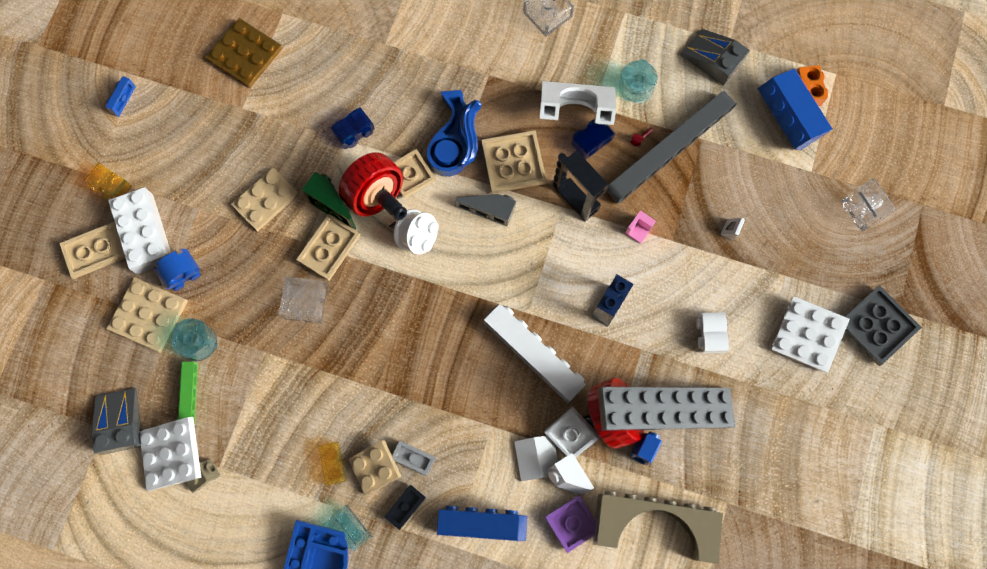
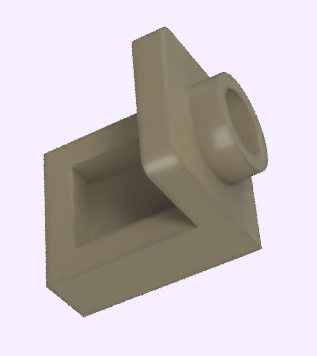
(208, 473)

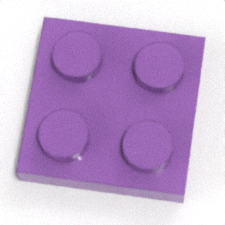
(572, 523)

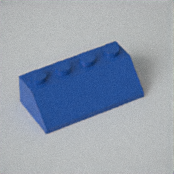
(795, 109)

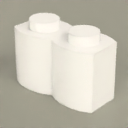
(713, 333)

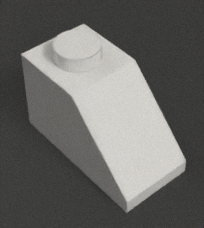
(569, 475)

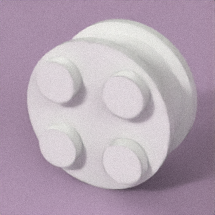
(415, 231)

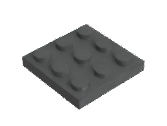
(880, 325)

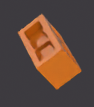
(815, 85)

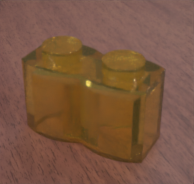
(106, 182)

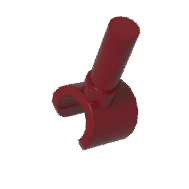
(637, 139)

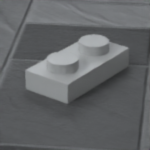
(413, 458)

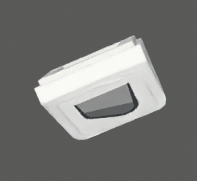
(732, 228)

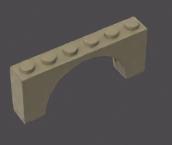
(701, 526)

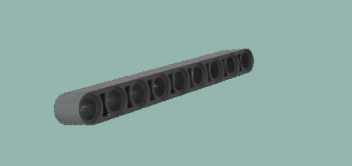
(670, 147)

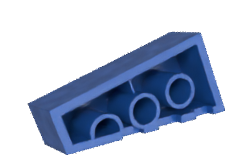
(482, 525)

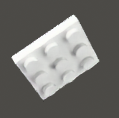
(810, 334)
(170, 454)

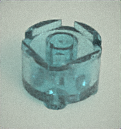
(638, 81)
(184, 343)

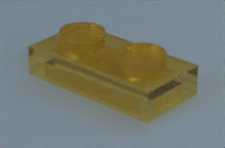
(332, 463)

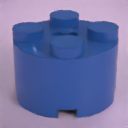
(177, 269)

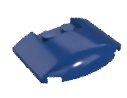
(316, 548)

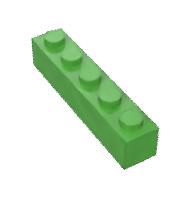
(187, 390)

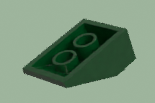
(323, 195)

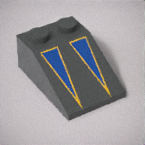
(715, 55)
(116, 422)

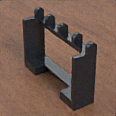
(587, 176)

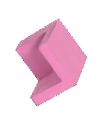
(640, 227)

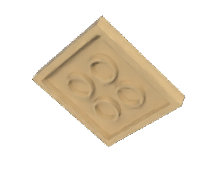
(513, 161)
(147, 314)

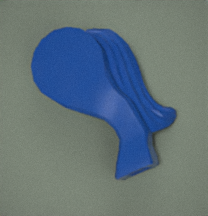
(456, 141)

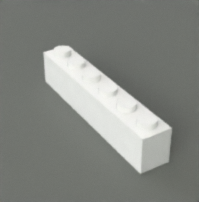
(534, 353)

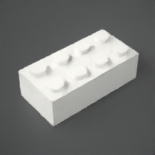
(139, 230)

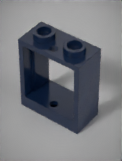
(612, 300)

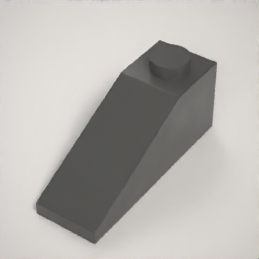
(492, 207)

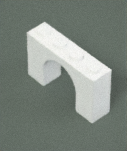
(598, 98)

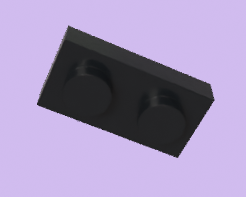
(405, 507)

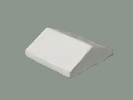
(535, 456)

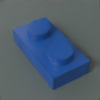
(120, 96)

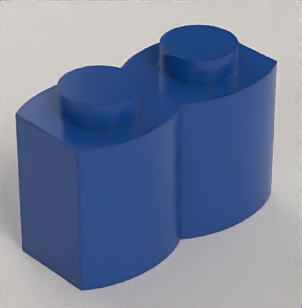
(646, 448)

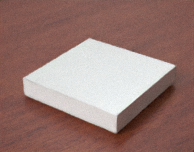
(572, 433)

